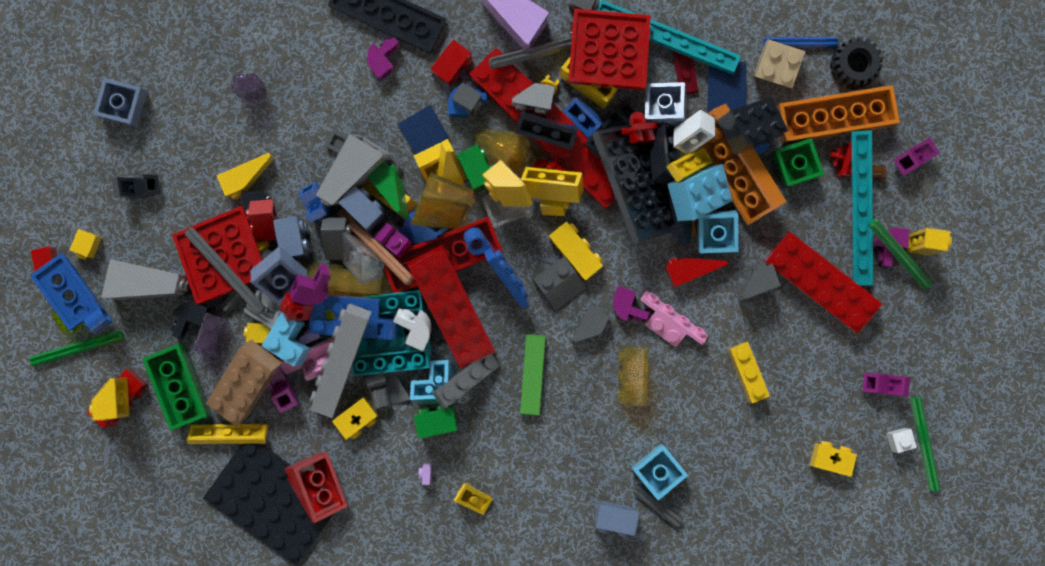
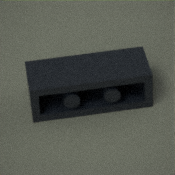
(546, 129)
(663, 153)

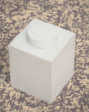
(901, 440)

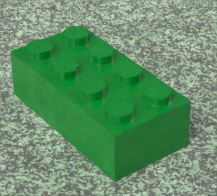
(176, 386)

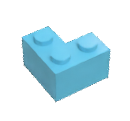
(283, 341)
(422, 390)

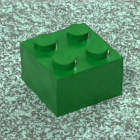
(797, 163)
(474, 166)
(435, 422)

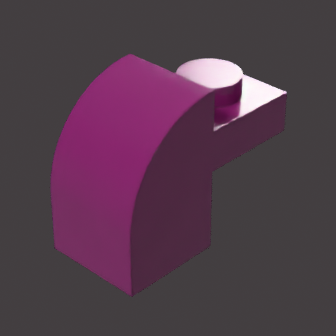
(378, 59)
(916, 156)
(392, 240)
(884, 256)
(309, 290)
(622, 305)
(886, 384)
(282, 392)

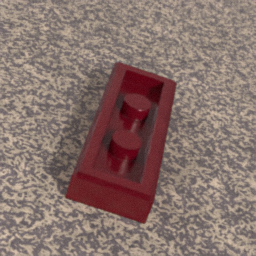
(685, 72)

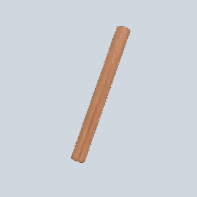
(376, 247)

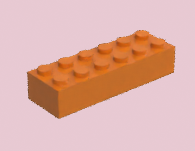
(839, 114)
(747, 177)

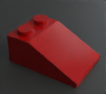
(317, 486)

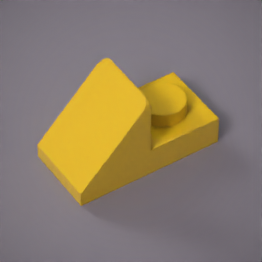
(473, 498)

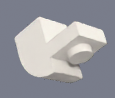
(419, 326)

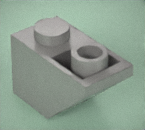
(536, 98)

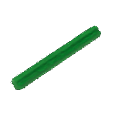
(900, 254)
(76, 348)
(925, 444)

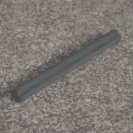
(225, 271)

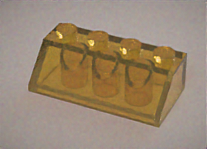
(345, 282)

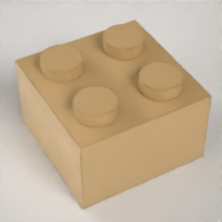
(779, 63)

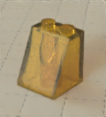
(443, 204)

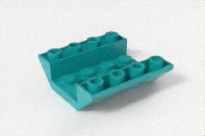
(393, 355)

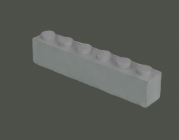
(340, 360)

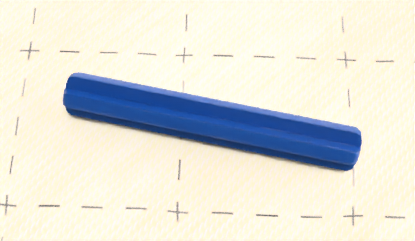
(805, 42)

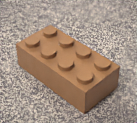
(243, 382)

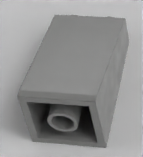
(351, 167)
(138, 282)

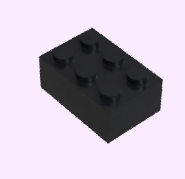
(752, 125)

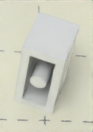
(694, 132)

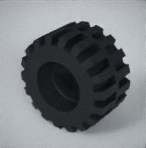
(845, 73)

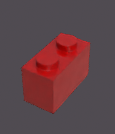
(451, 63)
(261, 216)

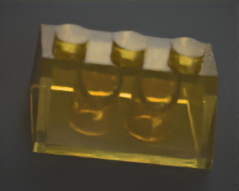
(633, 376)

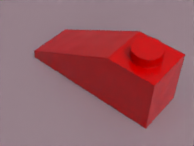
(688, 269)

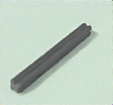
(530, 53)

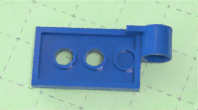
(497, 262)
(82, 307)
(376, 327)

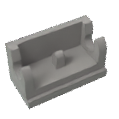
(271, 313)

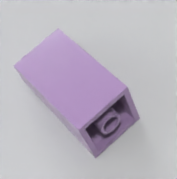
(520, 19)

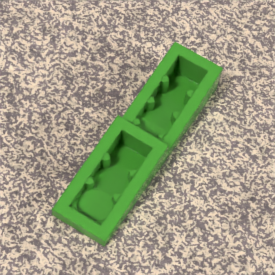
(532, 375)

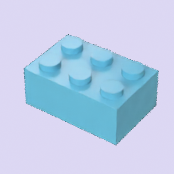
(700, 193)

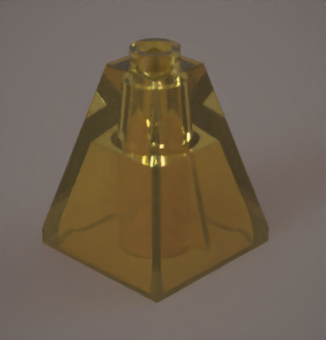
(504, 146)

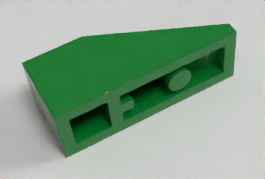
(391, 187)

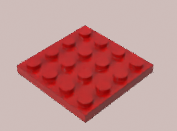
(609, 49)
(233, 242)

